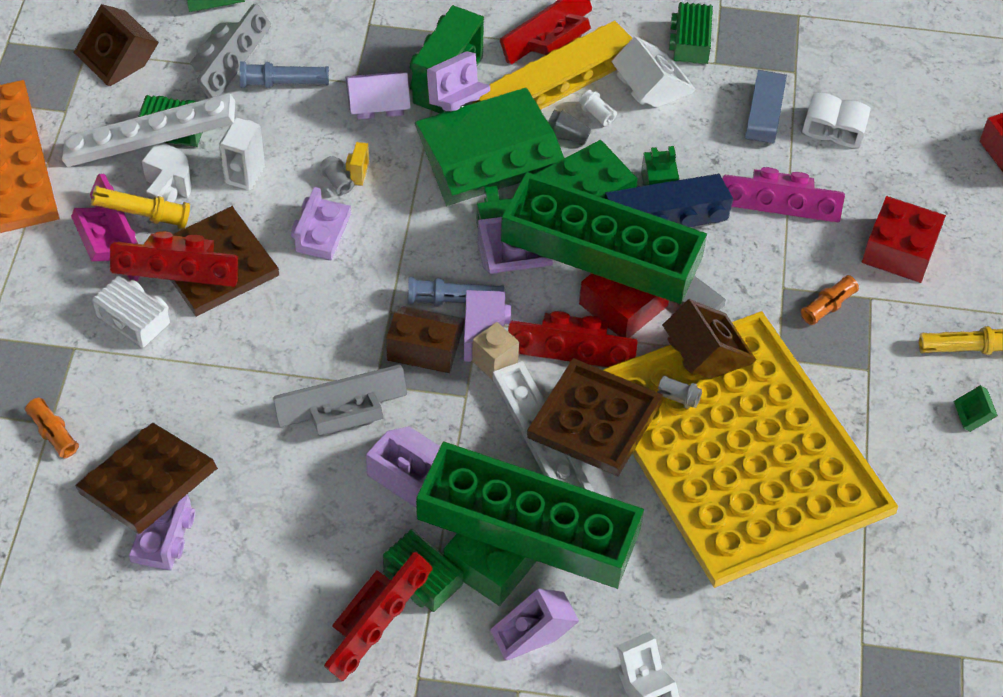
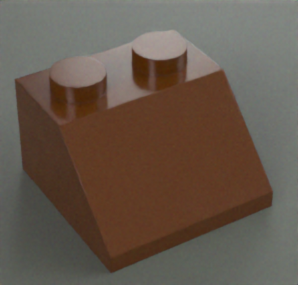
(115, 45)
(424, 338)
(707, 340)

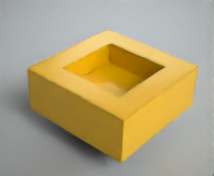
(358, 163)

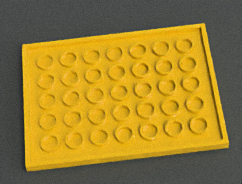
(757, 460)

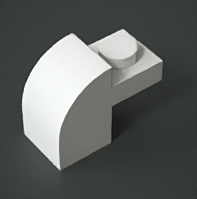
(168, 172)
(642, 669)

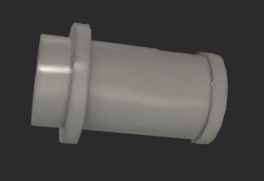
(333, 169)
(680, 392)

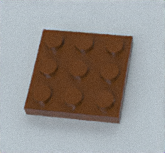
(230, 237)
(595, 416)
(146, 477)

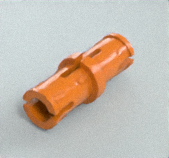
(829, 300)
(51, 427)

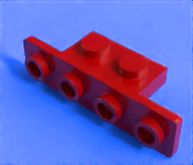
(547, 30)
(175, 259)
(573, 337)
(372, 612)

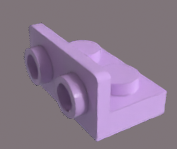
(455, 82)
(320, 226)
(164, 538)

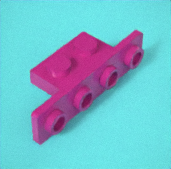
(785, 194)
(102, 226)

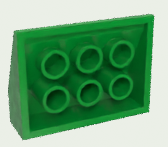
(488, 145)

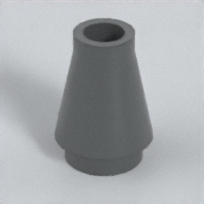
(568, 127)

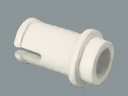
(597, 107)

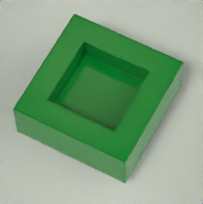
(975, 408)

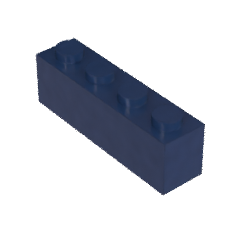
(681, 201)

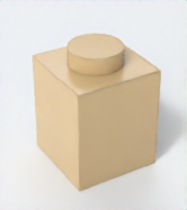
(494, 349)

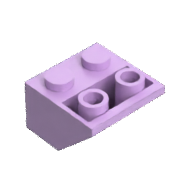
(401, 461)

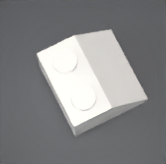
(651, 74)

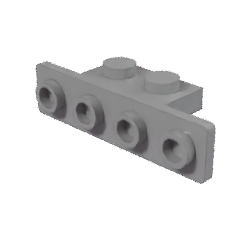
(226, 47)
(343, 401)

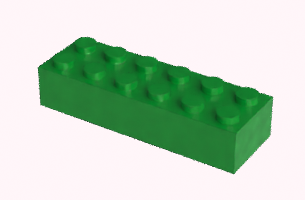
(603, 237)
(529, 514)

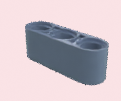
(766, 106)

